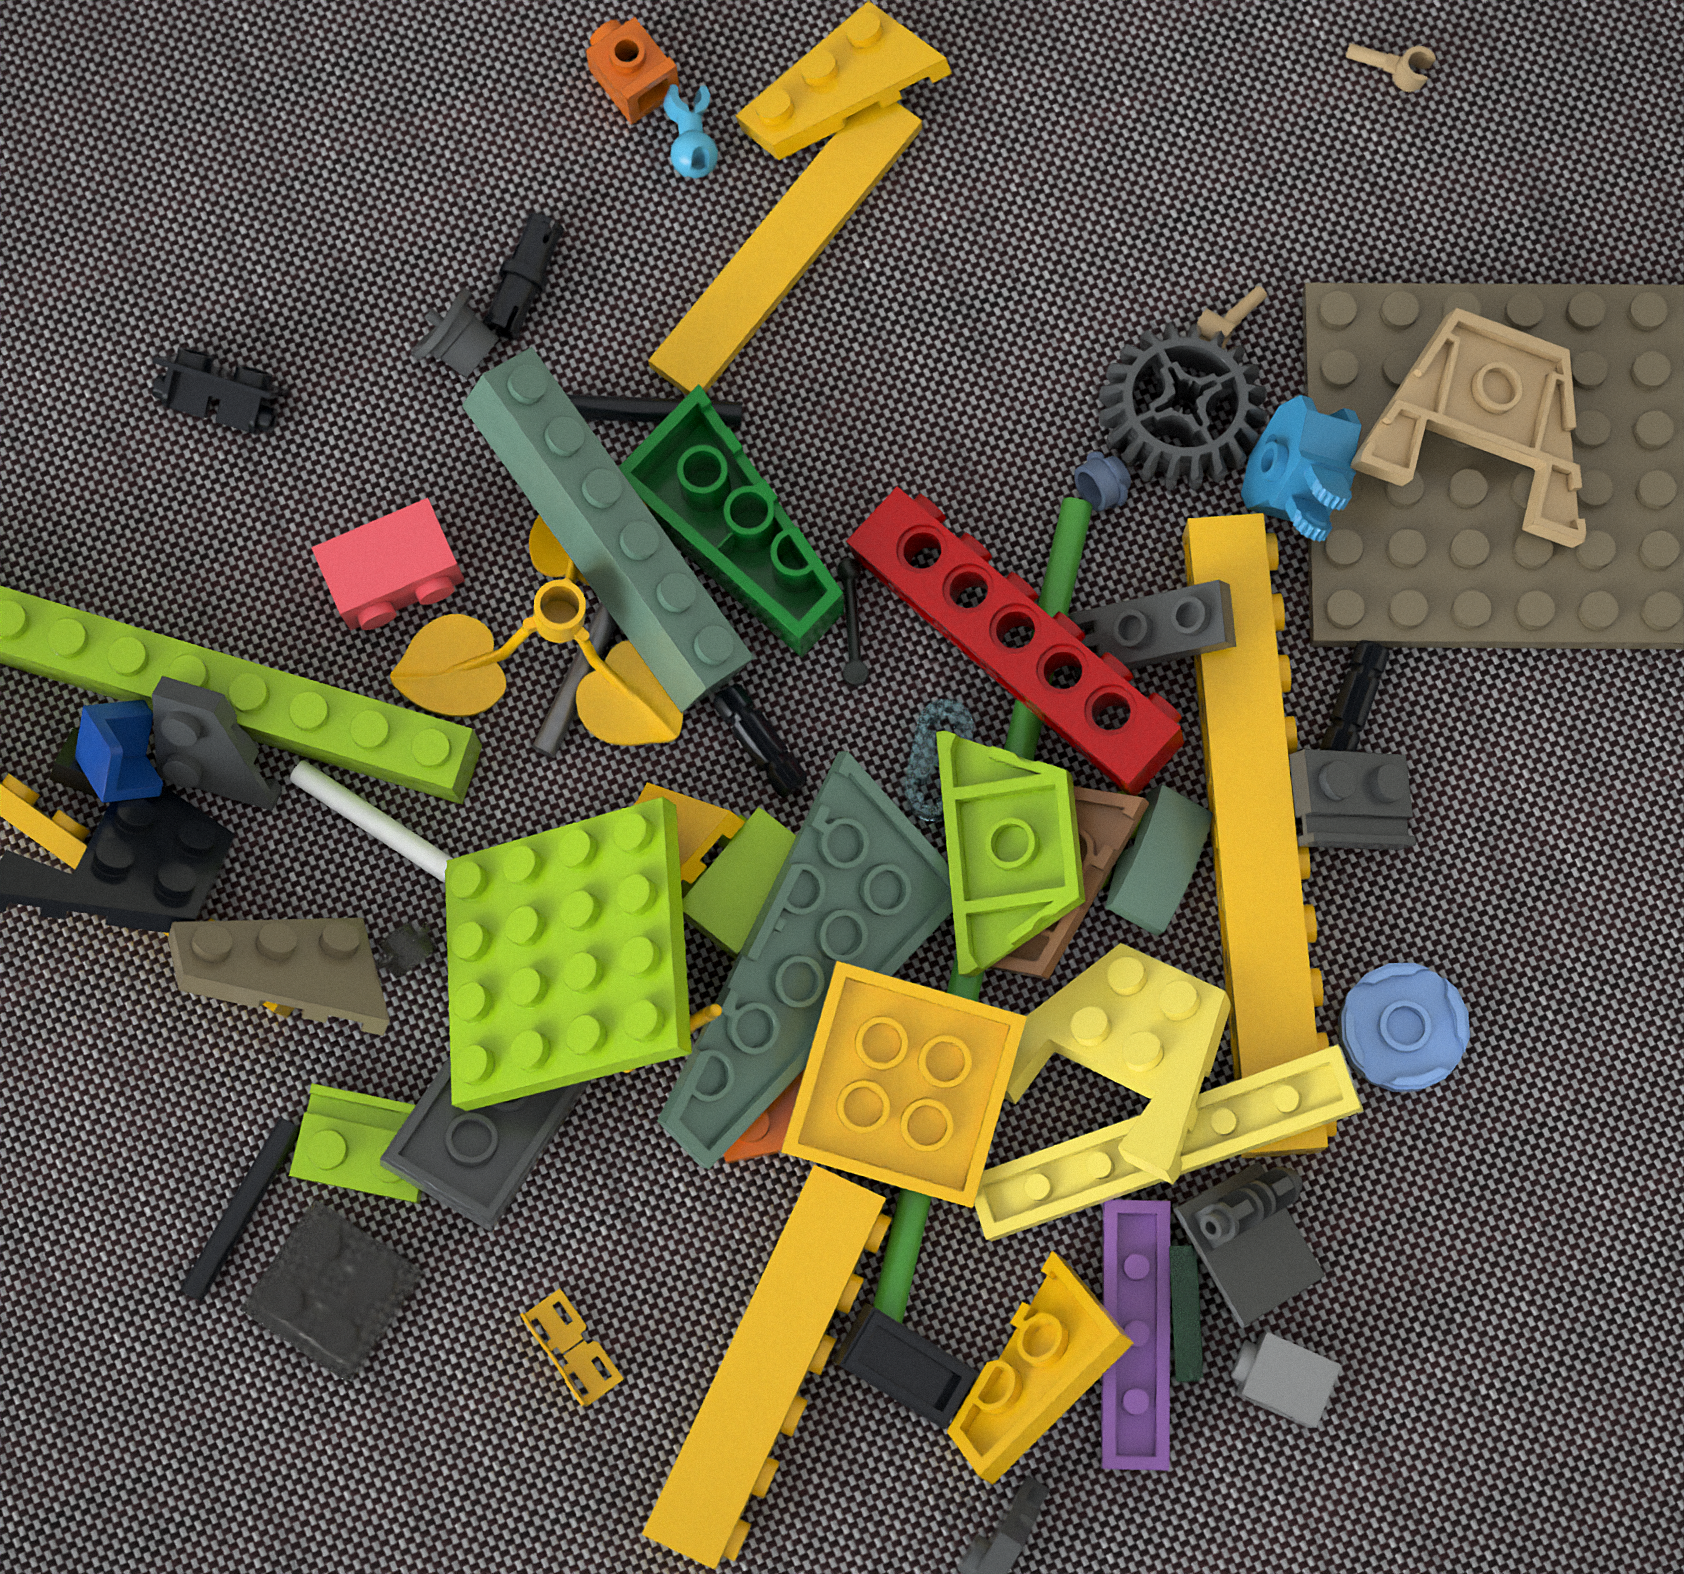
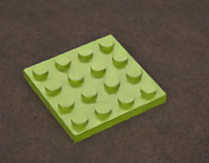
(566, 956)

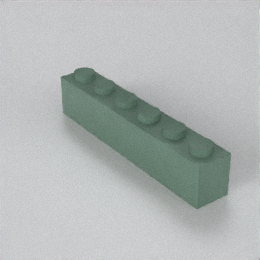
(606, 529)

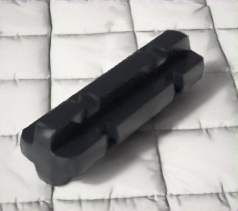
(1355, 697)
(760, 740)

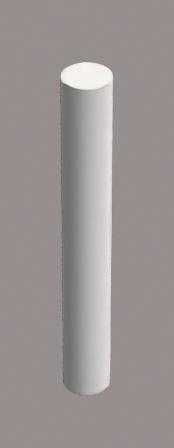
(370, 819)

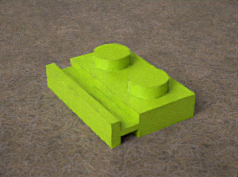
(345, 1139)

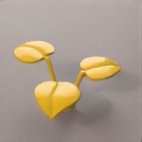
(456, 671)

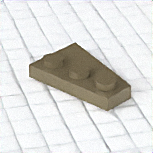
(290, 962)

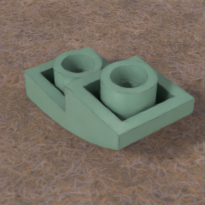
(1161, 862)

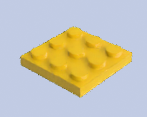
(904, 1084)

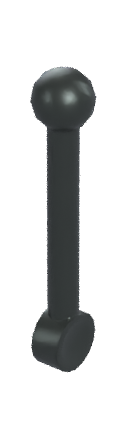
(855, 671)

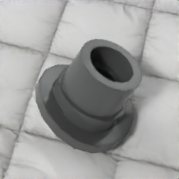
(457, 338)

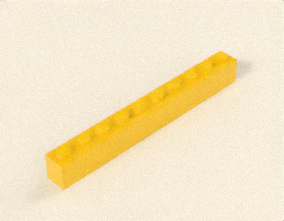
(1253, 816)

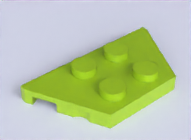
(1007, 848)

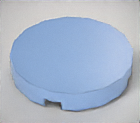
(1403, 1027)

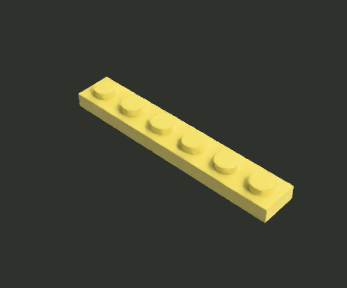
(1228, 1123)

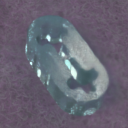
(923, 754)

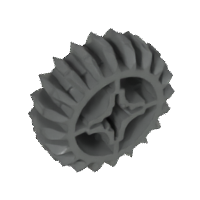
(1165, 363)

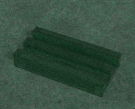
(1186, 1314)

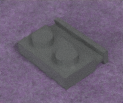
(1352, 799)

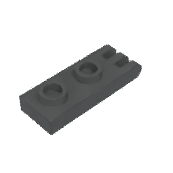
(1161, 625)

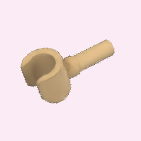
(1399, 66)
(1212, 322)

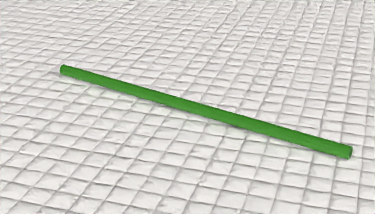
(1022, 740)

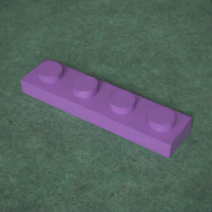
(1138, 1298)

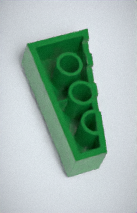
(732, 523)

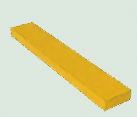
(784, 246)

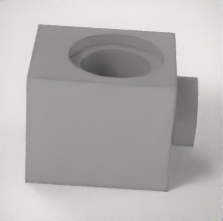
(1285, 1378)

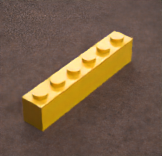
(765, 1369)

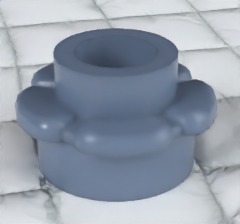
(1103, 481)

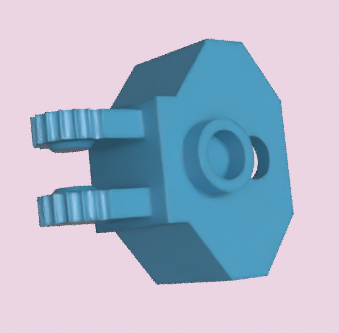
(1306, 468)

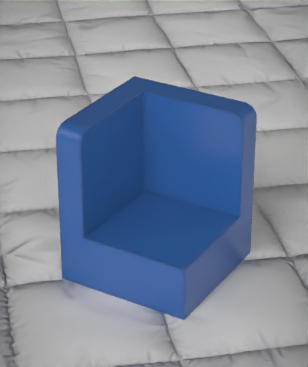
(114, 750)

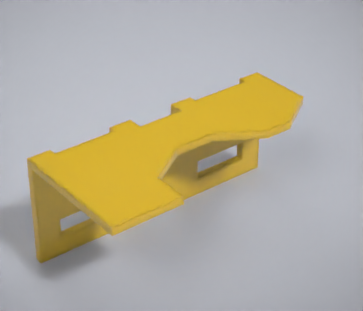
(579, 1357)

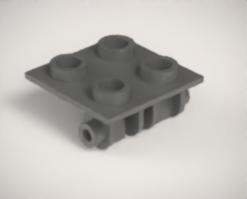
(1252, 1240)

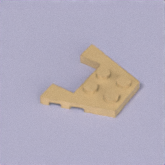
(1494, 394)

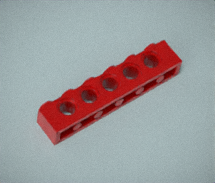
(1124, 755)

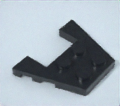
(141, 869)

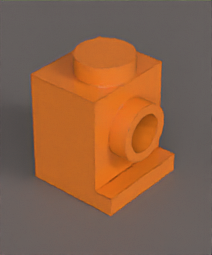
(634, 85)

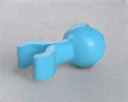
(693, 151)

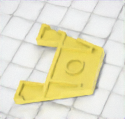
(1141, 1029)

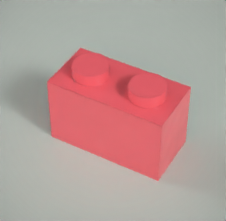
(389, 566)

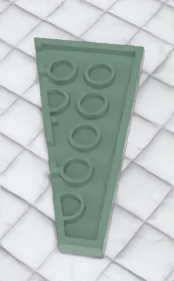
(851, 892)

